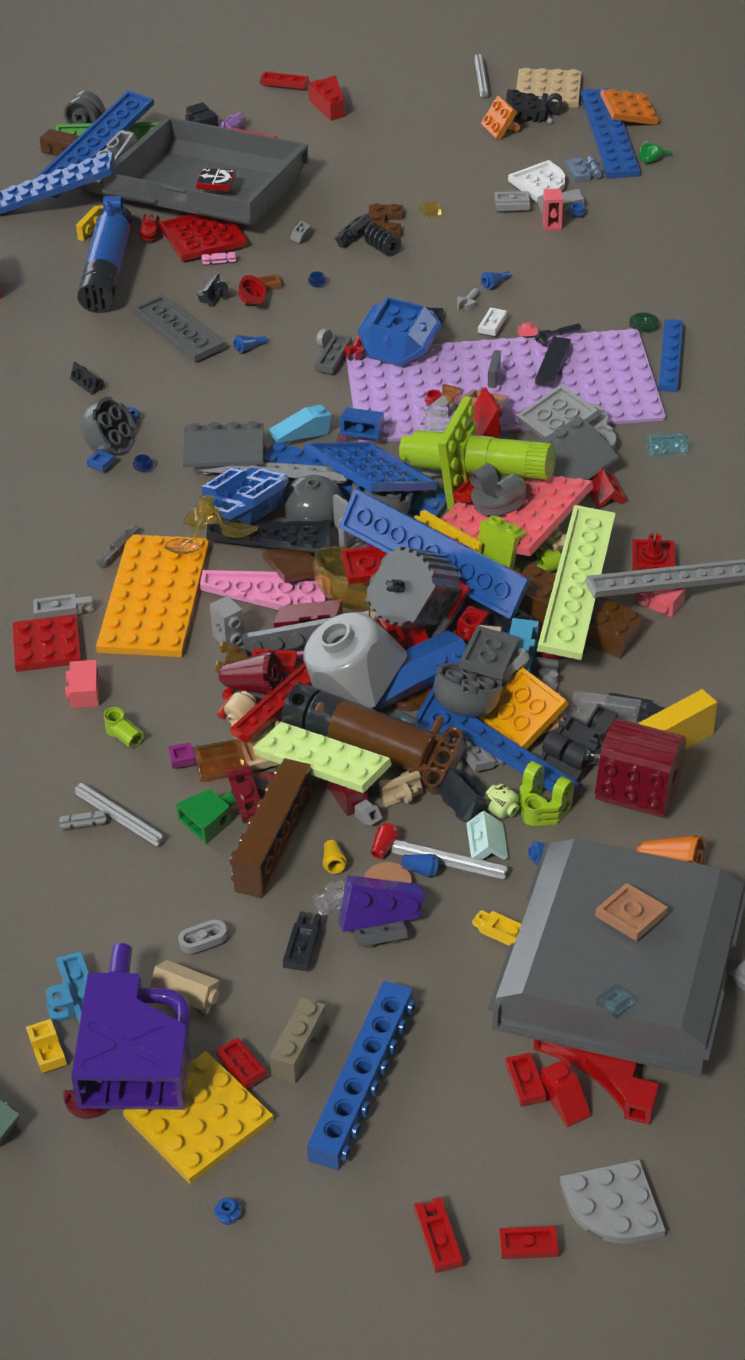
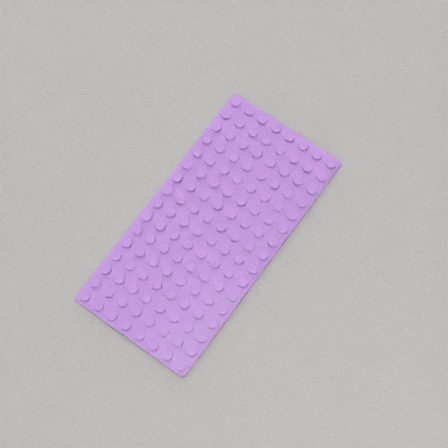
(599, 368)

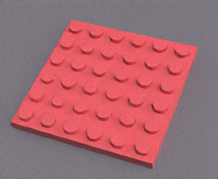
(539, 516)

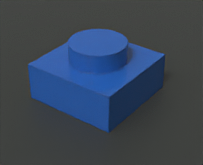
(100, 460)

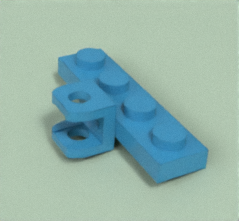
(72, 990)

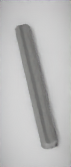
(481, 75)
(119, 814)
(453, 860)

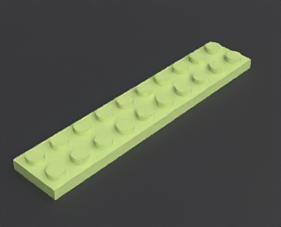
(570, 600)

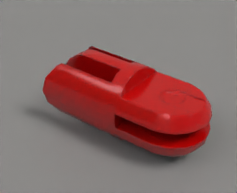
(149, 228)

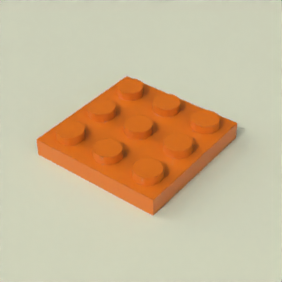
(629, 106)

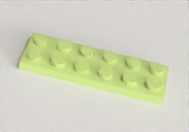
(328, 757)

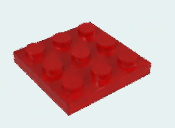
(46, 642)

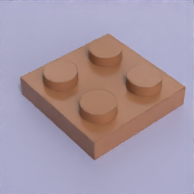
(631, 911)

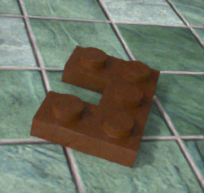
(380, 213)

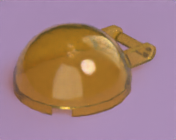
(326, 568)

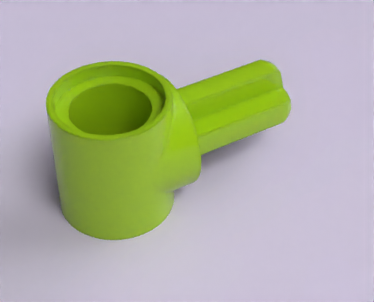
(547, 558)

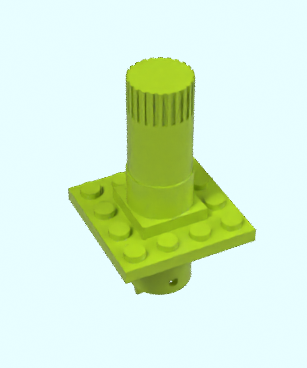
(461, 451)

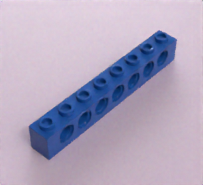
(388, 1016)

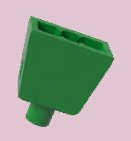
(206, 813)

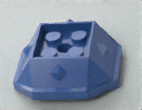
(398, 331)
(246, 493)

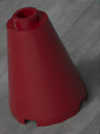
(253, 673)

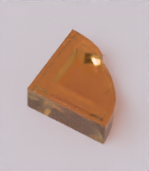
(451, 393)

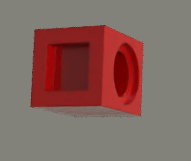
(469, 620)

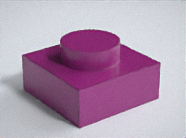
(181, 755)

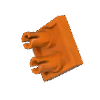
(500, 118)

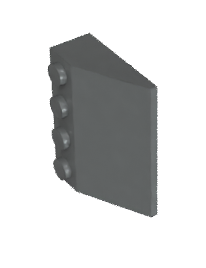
(223, 444)
(579, 450)

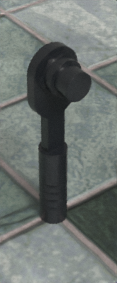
(542, 336)

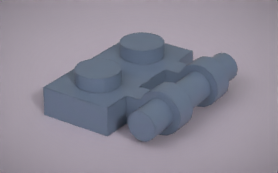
(583, 170)

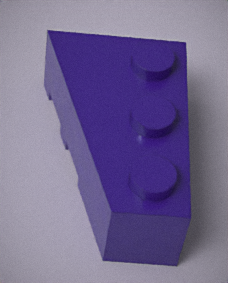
(378, 902)

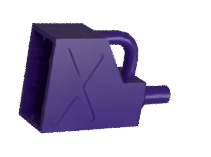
(126, 1048)

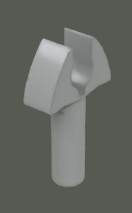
(468, 302)

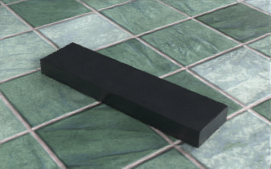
(553, 361)

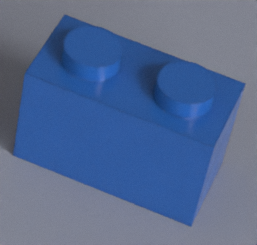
(362, 423)

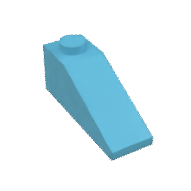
(304, 424)

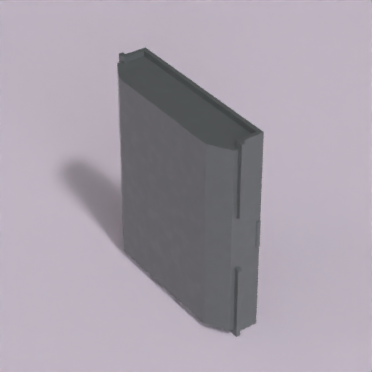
(170, 157)
(572, 957)

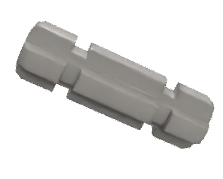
(82, 820)

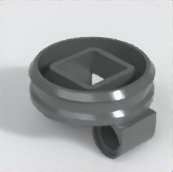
(509, 490)

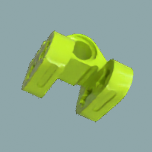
(536, 809)

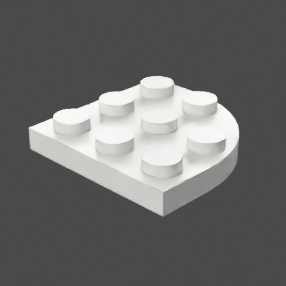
(537, 178)

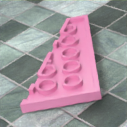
(260, 588)

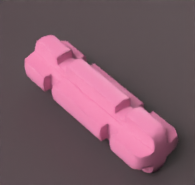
(218, 258)

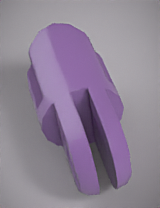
(233, 121)

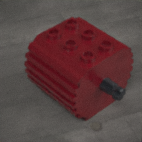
(638, 767)

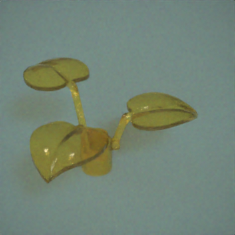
(204, 516)

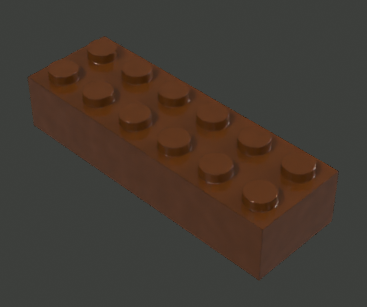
(611, 624)
(271, 828)

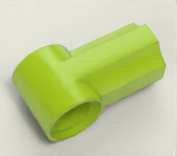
(120, 727)

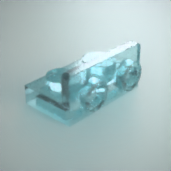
(666, 444)

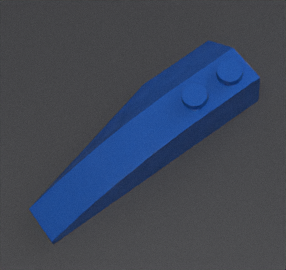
(421, 666)

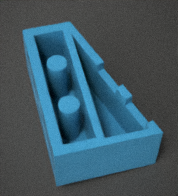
(528, 634)

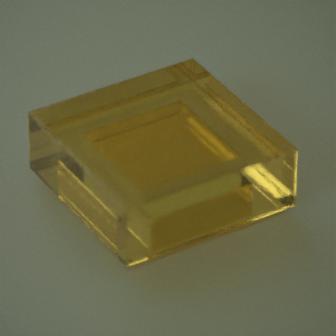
(430, 209)

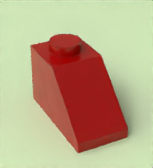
(565, 1093)

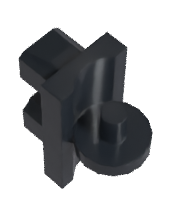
(212, 290)

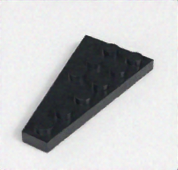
(290, 535)

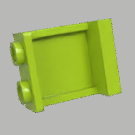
(500, 540)

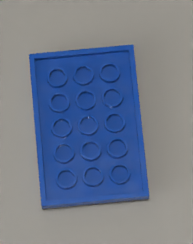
(371, 467)

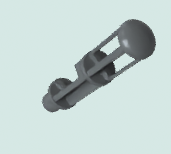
(116, 546)

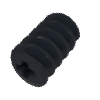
(382, 239)

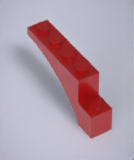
(615, 1075)

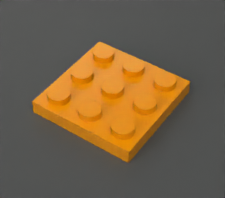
(524, 709)

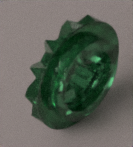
(637, 322)

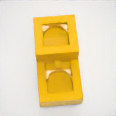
(46, 1046)

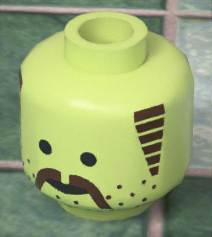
(503, 802)

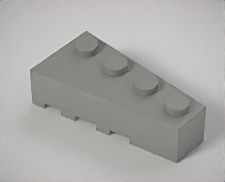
(118, 145)

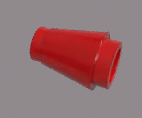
(384, 838)

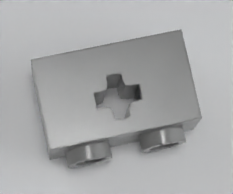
(227, 621)

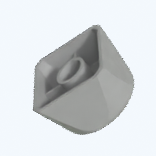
(353, 658)

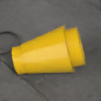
(333, 857)

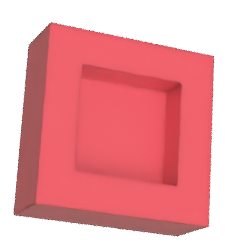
(527, 329)

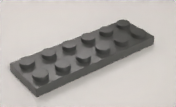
(179, 328)

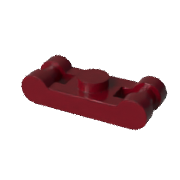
(244, 792)

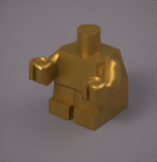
(233, 654)

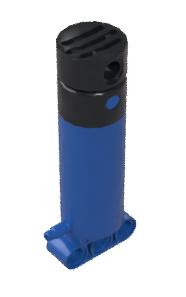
(104, 257)

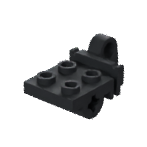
(530, 105)
(567, 744)

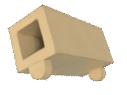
(196, 987)

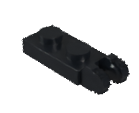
(302, 943)

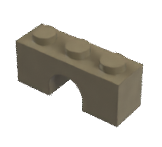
(290, 1051)

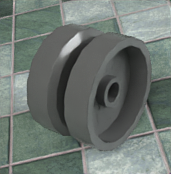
(83, 108)

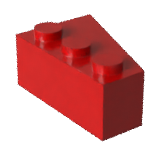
(327, 97)

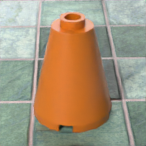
(680, 848)

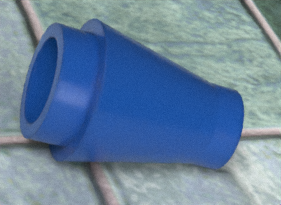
(420, 863)

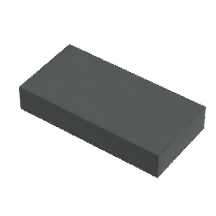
(494, 368)

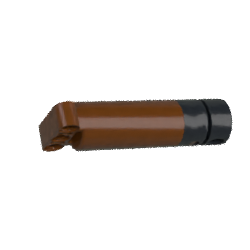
(354, 724)

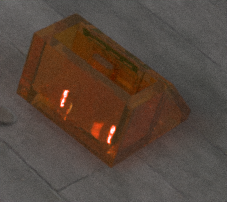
(216, 758)

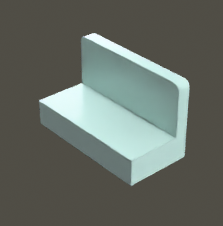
(486, 837)

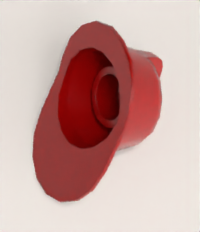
(251, 290)

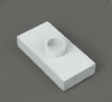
(492, 321)

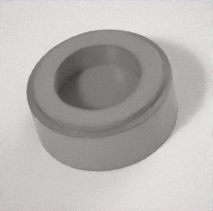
(324, 337)

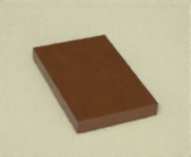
(290, 564)

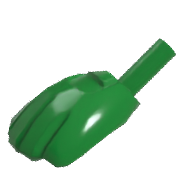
(651, 152)

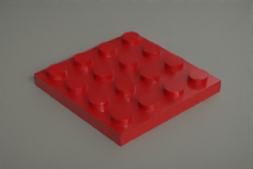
(200, 235)

